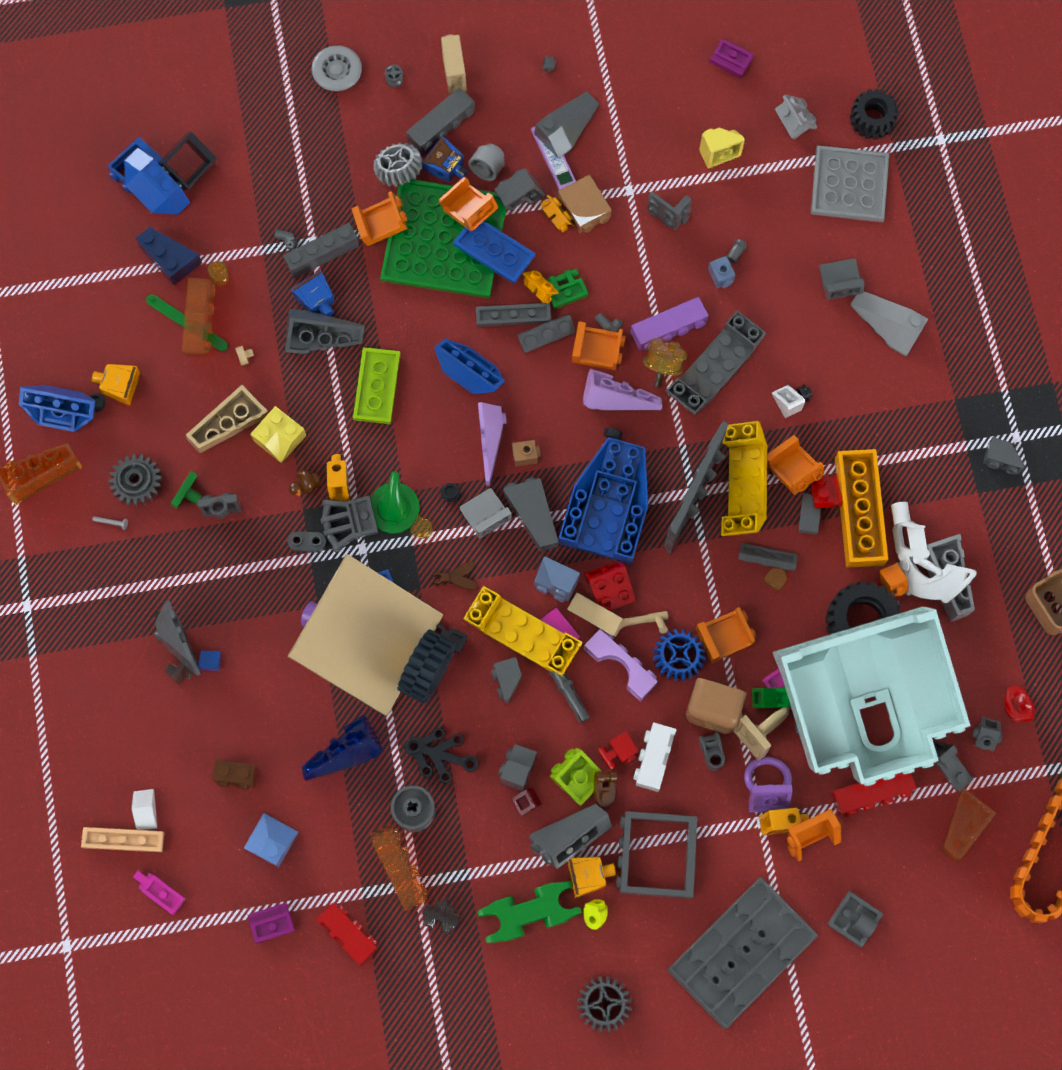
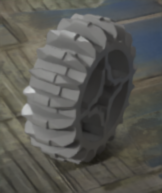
(397, 164)

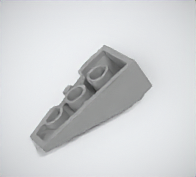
(891, 321)

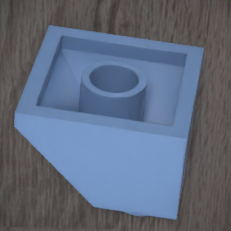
(271, 840)

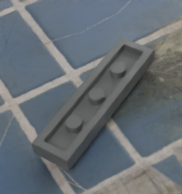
(513, 314)

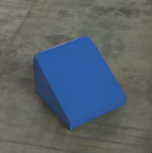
(210, 660)

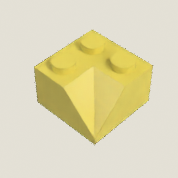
(720, 146)
(278, 434)

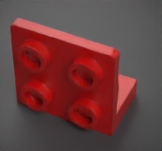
(611, 586)

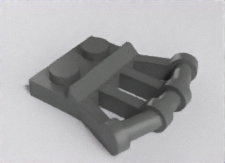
(360, 517)

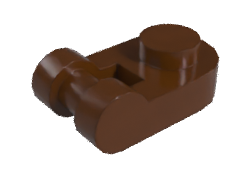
(604, 794)

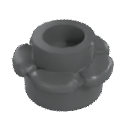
(548, 63)

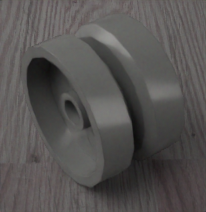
(407, 798)

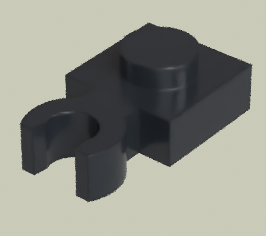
(455, 636)

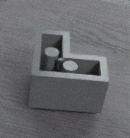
(519, 188)
(517, 768)

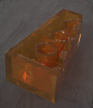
(198, 317)
(397, 866)

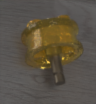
(664, 359)

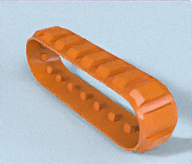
(1030, 857)

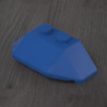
(153, 185)
(468, 367)
(57, 407)

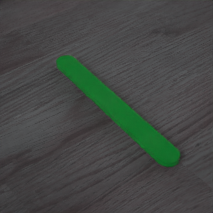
(179, 318)

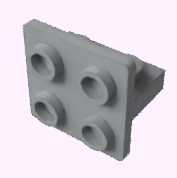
(795, 116)

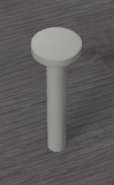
(124, 524)

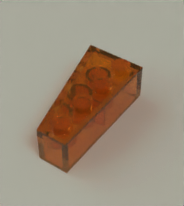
(36, 472)

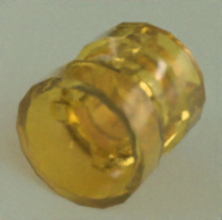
(218, 277)

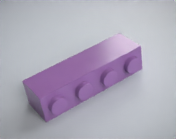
(670, 323)

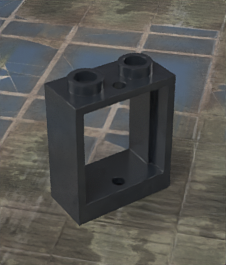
(200, 149)

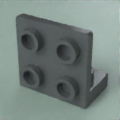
(841, 279)

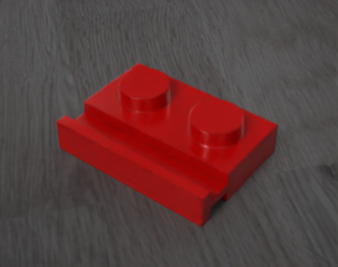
(826, 492)

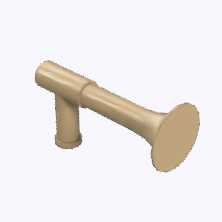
(654, 617)

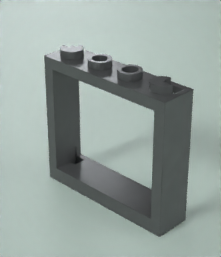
(624, 843)

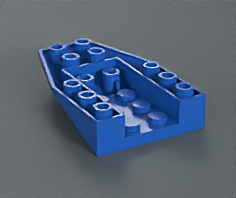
(608, 503)

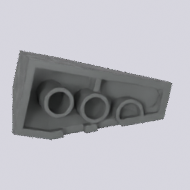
(315, 331)
(174, 637)

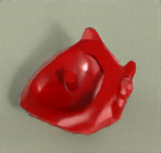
(1019, 704)

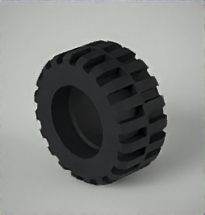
(859, 594)

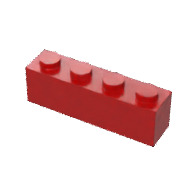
(858, 796)

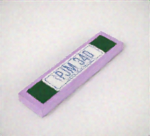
(558, 167)

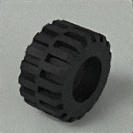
(874, 101)

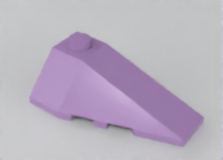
(607, 394)
(491, 430)

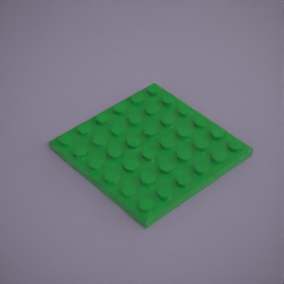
(425, 250)

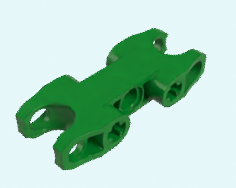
(515, 916)

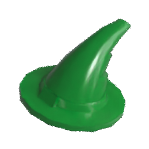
(395, 506)

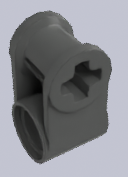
(712, 747)

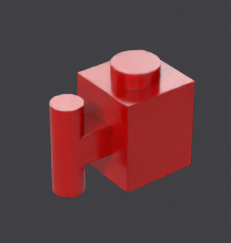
(622, 748)

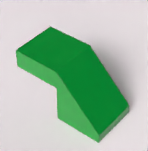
(770, 698)

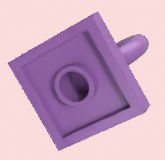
(768, 797)

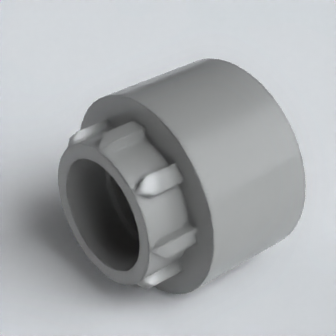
(487, 162)

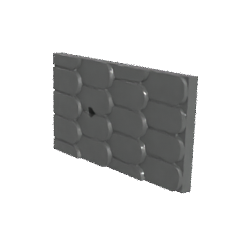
(756, 941)

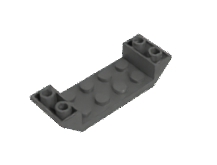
(717, 363)

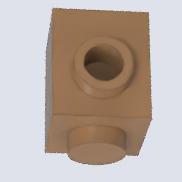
(525, 453)

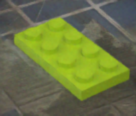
(376, 385)

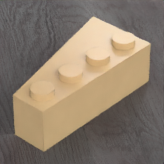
(226, 420)

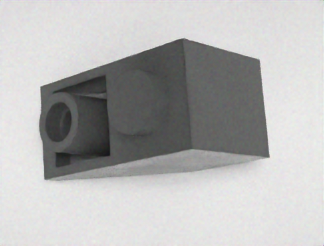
(1004, 456)
(508, 677)

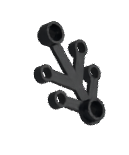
(438, 754)

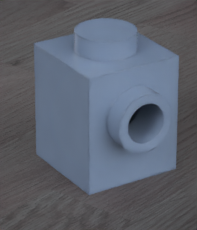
(721, 272)

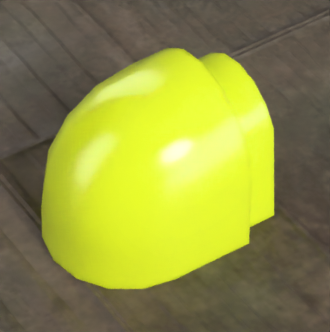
(595, 913)

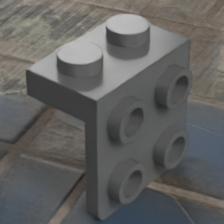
(669, 215)

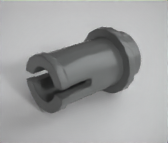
(737, 249)

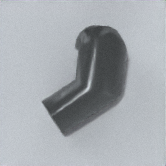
(288, 237)

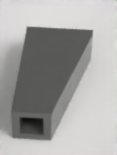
(532, 510)
(570, 835)

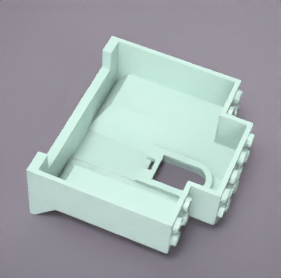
(899, 663)

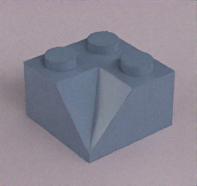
(556, 580)

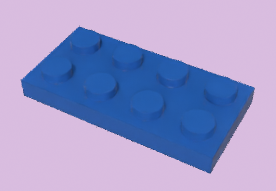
(495, 251)

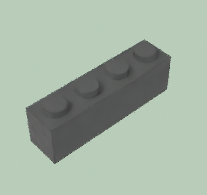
(440, 121)
(321, 250)

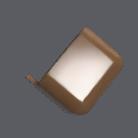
(1041, 608)
(715, 706)

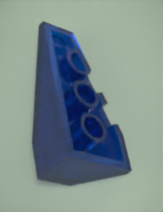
(350, 749)

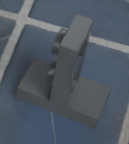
(951, 766)

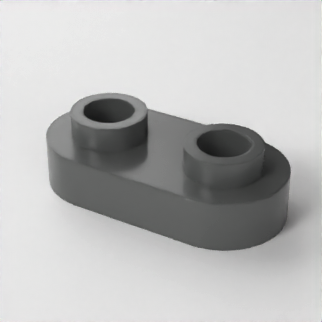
(306, 543)

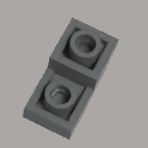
(809, 516)

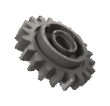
(143, 488)

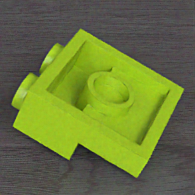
(575, 775)

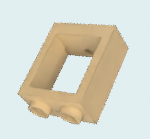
(453, 63)

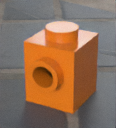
(894, 580)

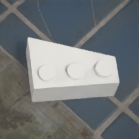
(654, 757)

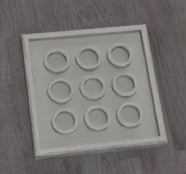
(850, 183)

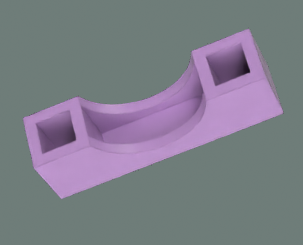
(603, 647)

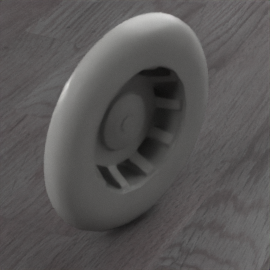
(337, 74)

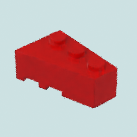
(347, 933)

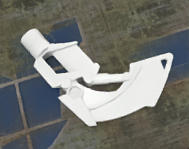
(946, 583)

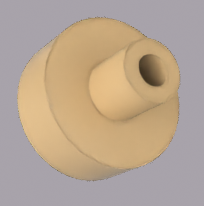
(243, 355)

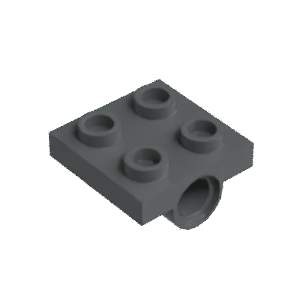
(219, 506)
(855, 919)

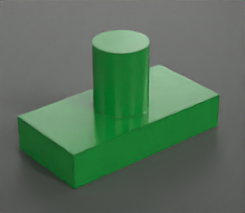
(186, 492)

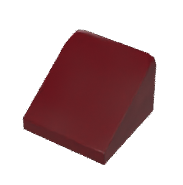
(526, 801)

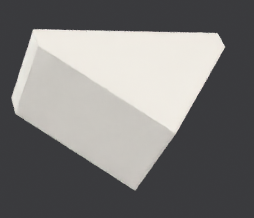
(788, 400)
(144, 809)

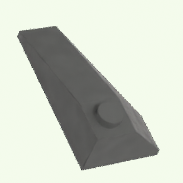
(564, 125)

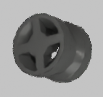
(396, 72)

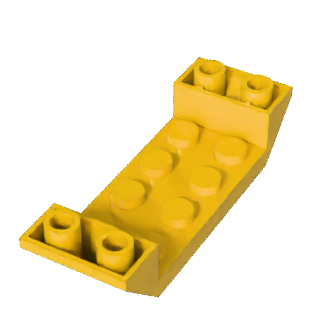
(746, 479)
(522, 632)

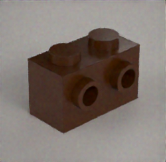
(234, 773)

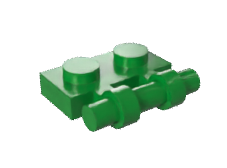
(569, 292)

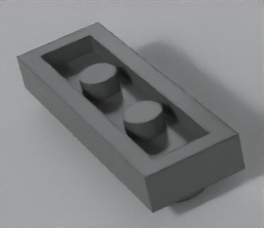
(546, 333)
(767, 556)

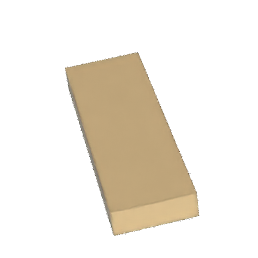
(596, 614)

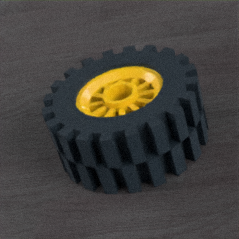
(426, 666)

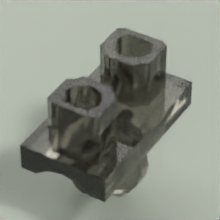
(178, 673)
(443, 913)

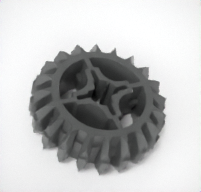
(622, 1001)

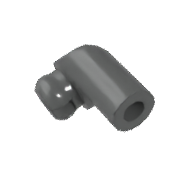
(608, 325)

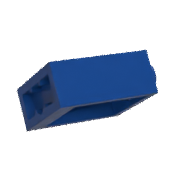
(118, 163)

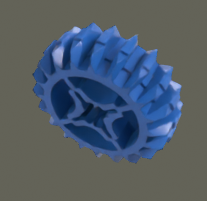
(685, 660)

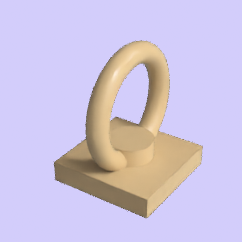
(755, 736)

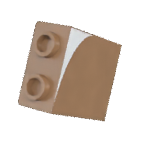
(585, 204)

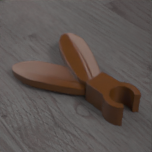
(456, 577)

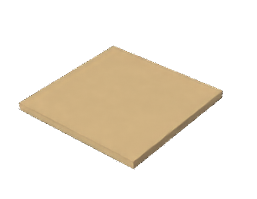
(363, 634)

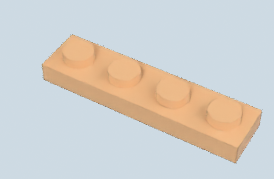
(122, 839)

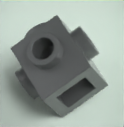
(987, 734)

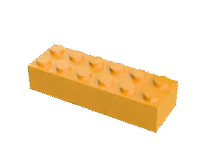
(861, 508)

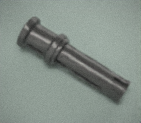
(565, 685)

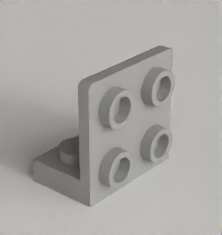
(485, 513)

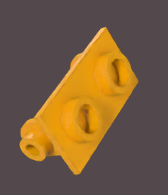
(562, 217)
(535, 281)

